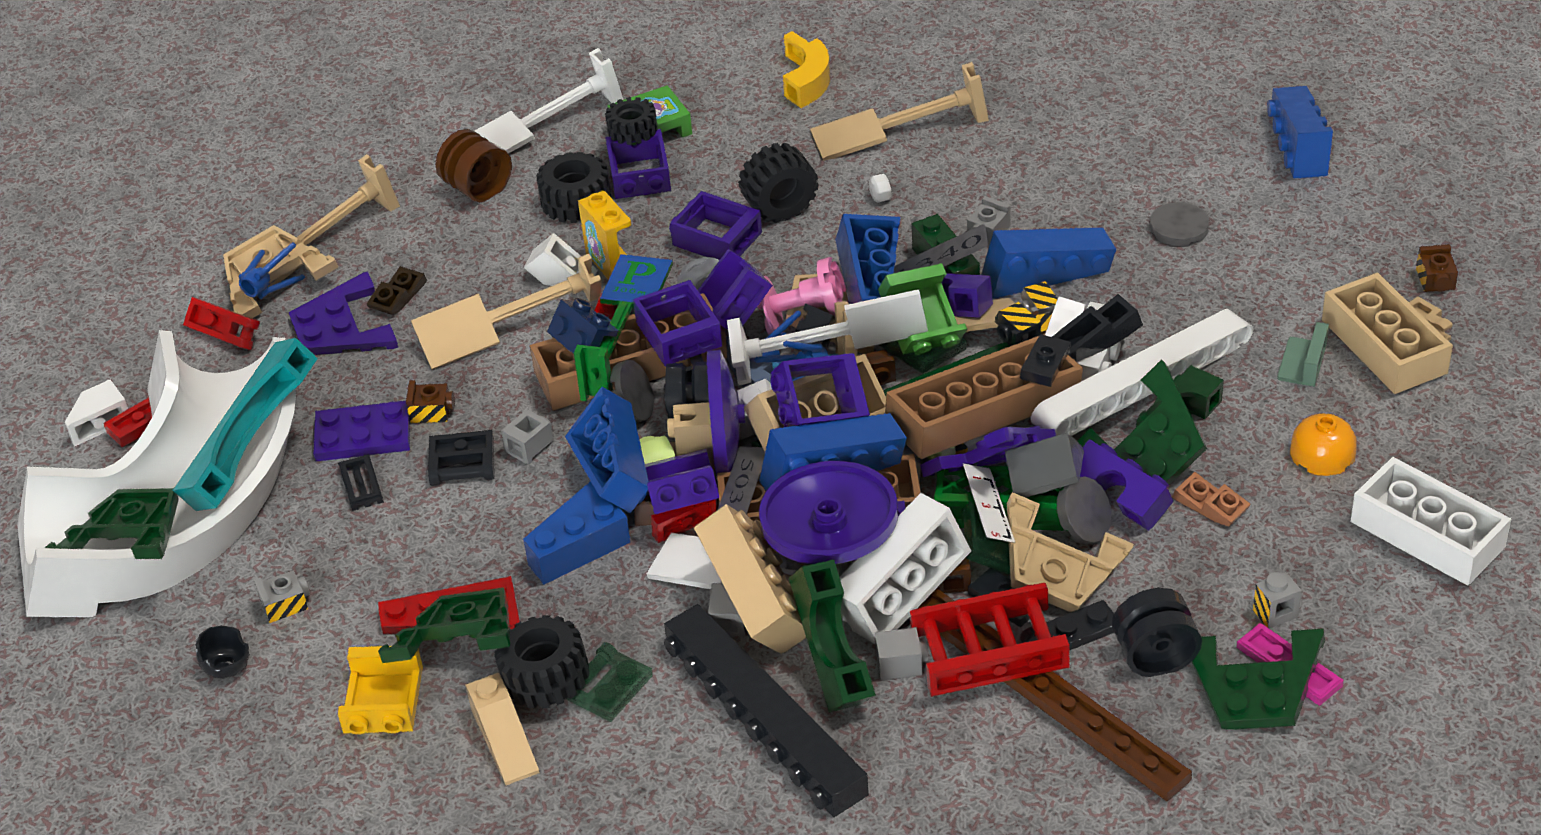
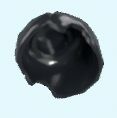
(218, 646)

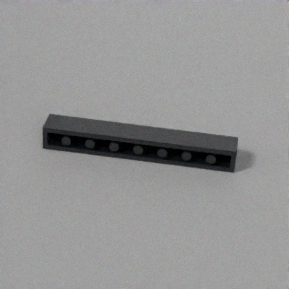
(766, 711)

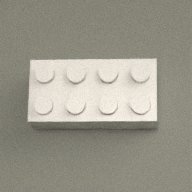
(1430, 520)
(904, 569)

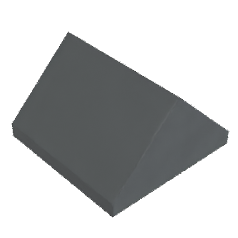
(1045, 465)

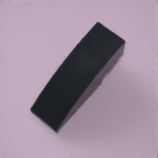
(1100, 328)

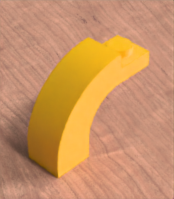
(813, 76)

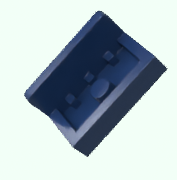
(579, 324)

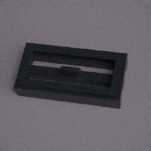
(365, 498)

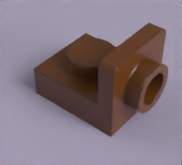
(883, 366)

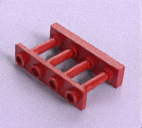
(993, 665)

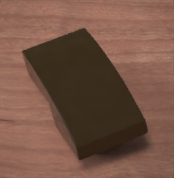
(394, 295)

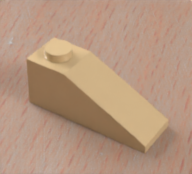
(501, 728)

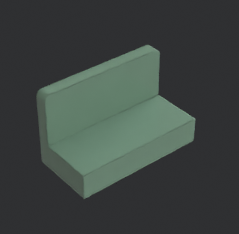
(1304, 357)

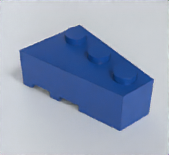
(576, 535)

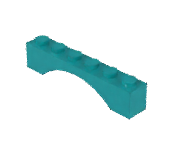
(216, 463)

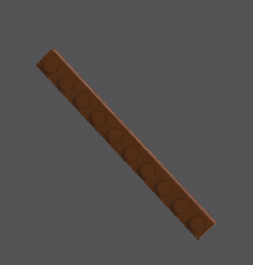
(1085, 718)

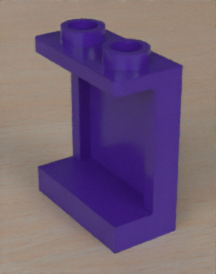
(734, 288)
(681, 481)

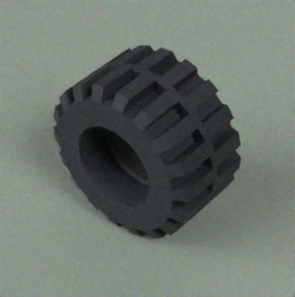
(570, 179)
(778, 182)
(543, 662)

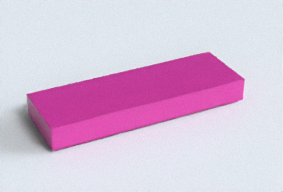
(1267, 646)

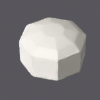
(880, 188)

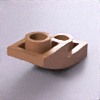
(1219, 504)

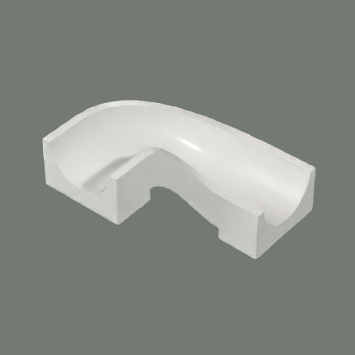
(184, 414)

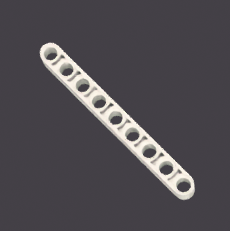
(1122, 384)

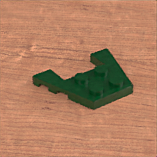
(1167, 438)
(128, 514)
(475, 614)
(1262, 691)

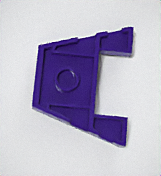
(328, 325)
(989, 450)

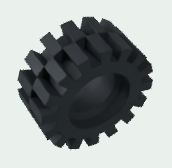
(631, 120)

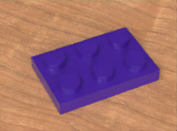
(361, 431)

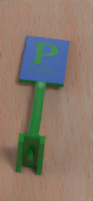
(629, 280)

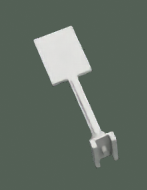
(513, 133)
(867, 322)
(687, 563)

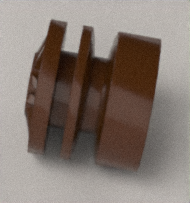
(473, 165)

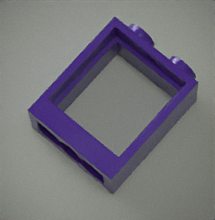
(629, 183)
(743, 220)
(686, 340)
(846, 382)

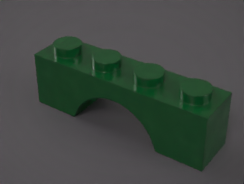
(819, 602)

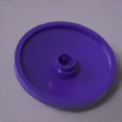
(724, 412)
(828, 512)

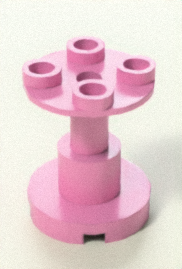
(816, 292)

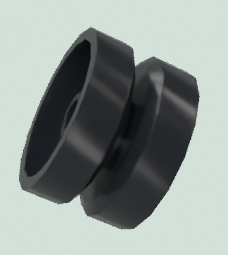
(680, 391)
(1156, 632)

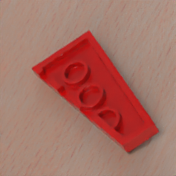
(401, 612)

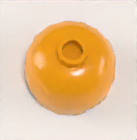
(1323, 444)

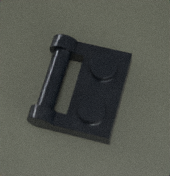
(461, 449)

